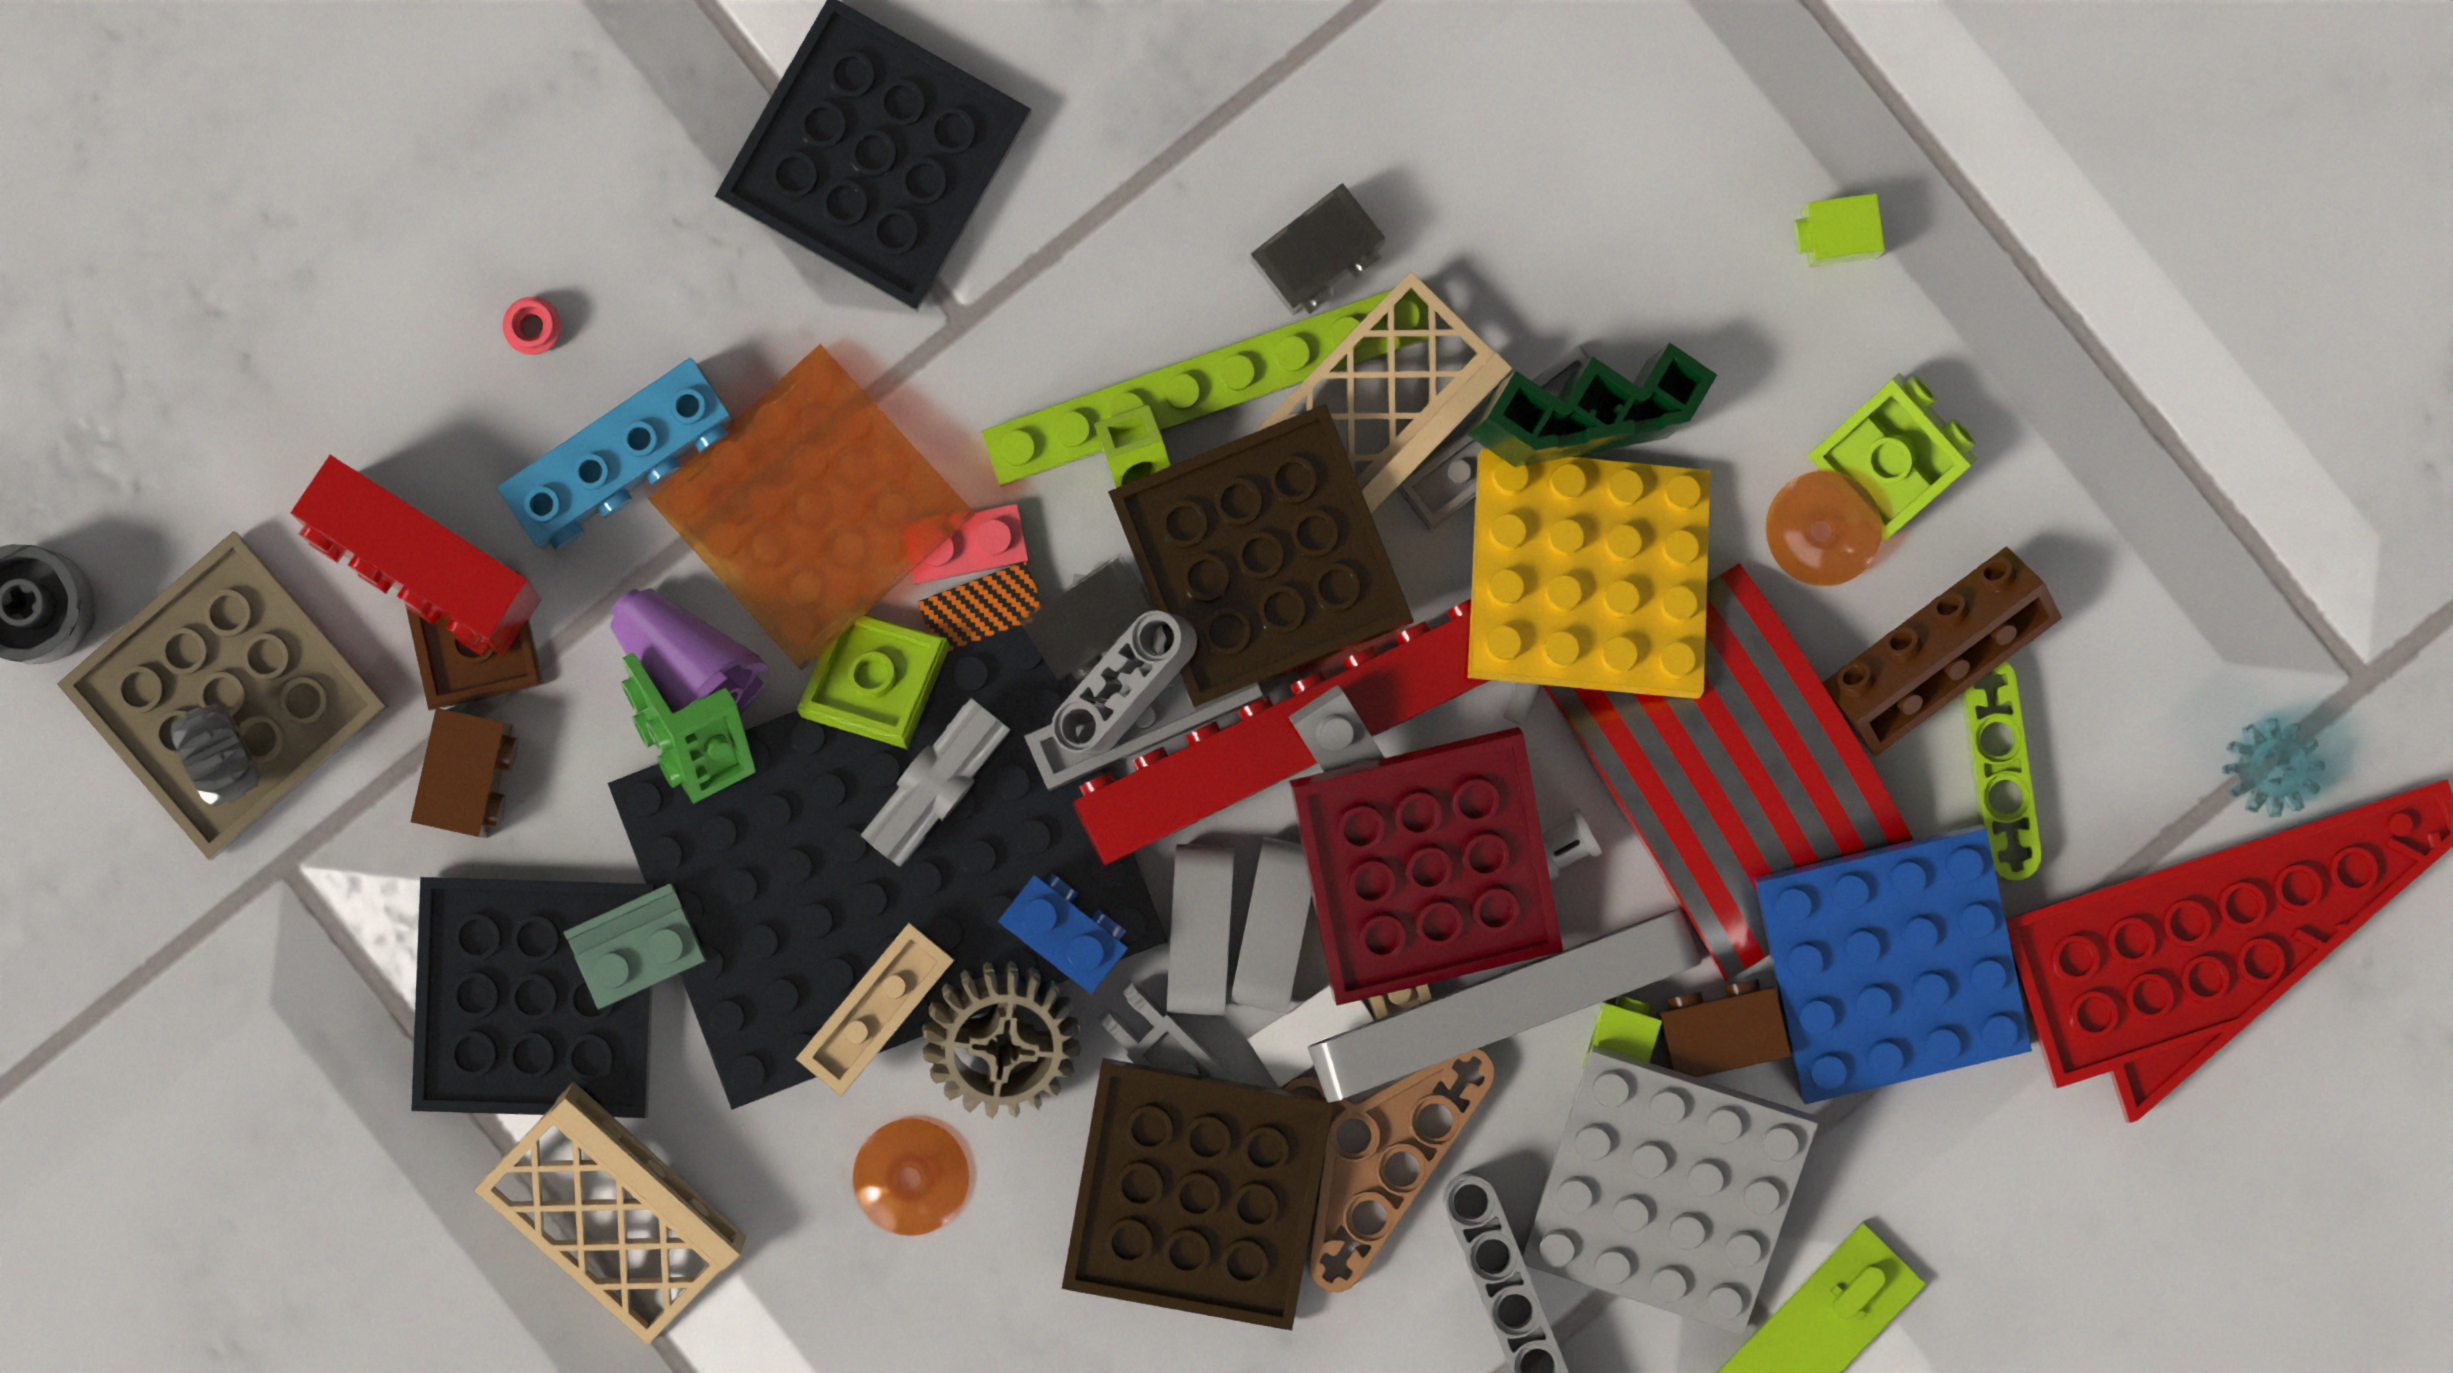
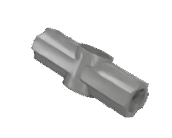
(935, 782)

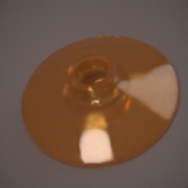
(1844, 507)
(940, 1166)

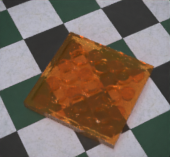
(811, 507)

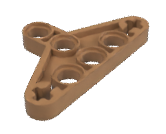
(1361, 1175)

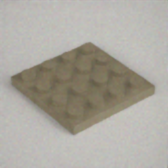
(234, 641)

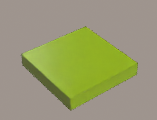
(875, 680)

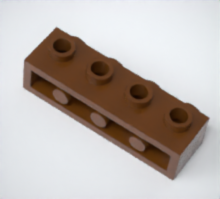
(1942, 650)

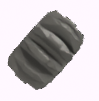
(214, 754)

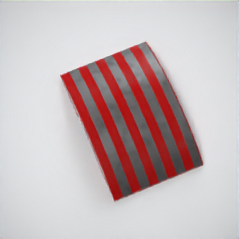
(1735, 779)

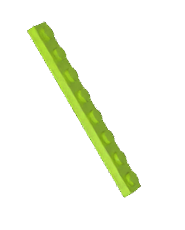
(1196, 386)

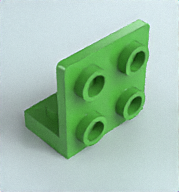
(699, 744)

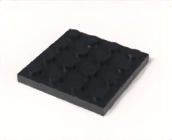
(873, 153)
(507, 1008)

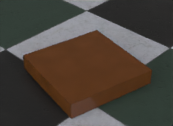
(459, 675)

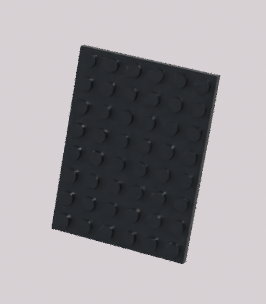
(806, 906)

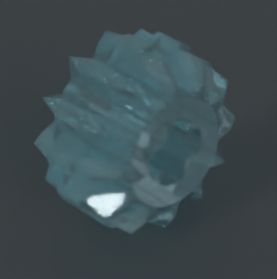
(2291, 761)

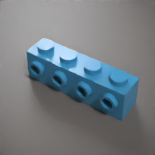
(616, 455)

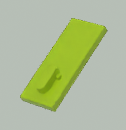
(1831, 1311)

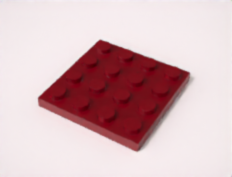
(1426, 865)

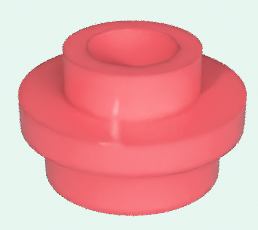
(515, 318)

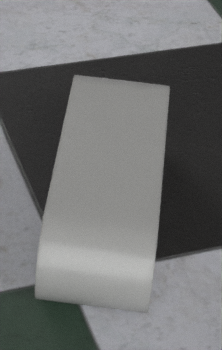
(1103, 683)
(1273, 928)
(1200, 929)

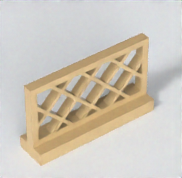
(1429, 425)
(646, 1179)

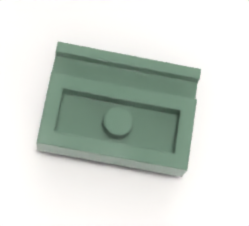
(635, 946)

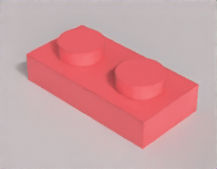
(982, 544)

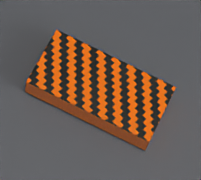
(981, 606)

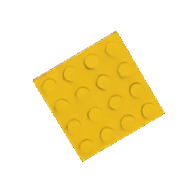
(1590, 575)

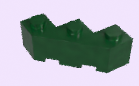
(1593, 409)

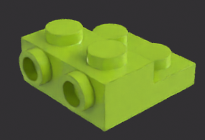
(1898, 450)

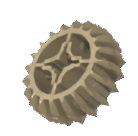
(1046, 1049)

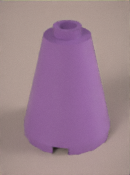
(683, 652)

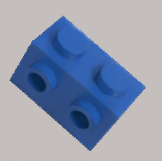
(1065, 934)

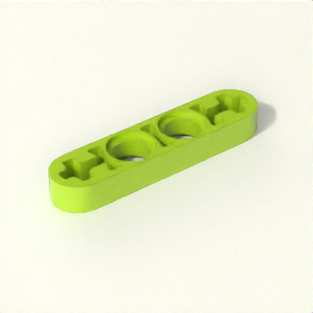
(2010, 767)

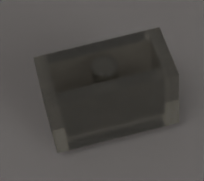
(1319, 251)
(1087, 618)

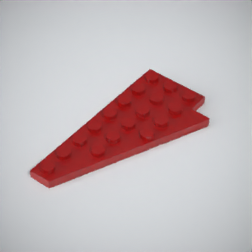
(2189, 955)

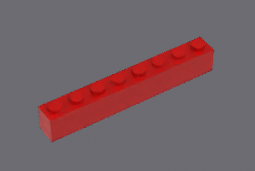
(1265, 746)

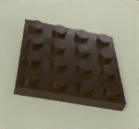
(1262, 555)
(1197, 1194)

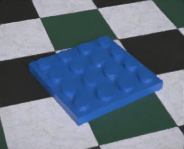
(1893, 964)

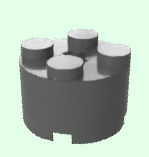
(62, 607)

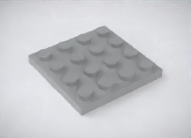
(1668, 1189)

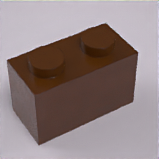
(464, 773)
(1723, 1031)

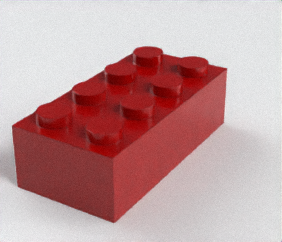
(422, 559)

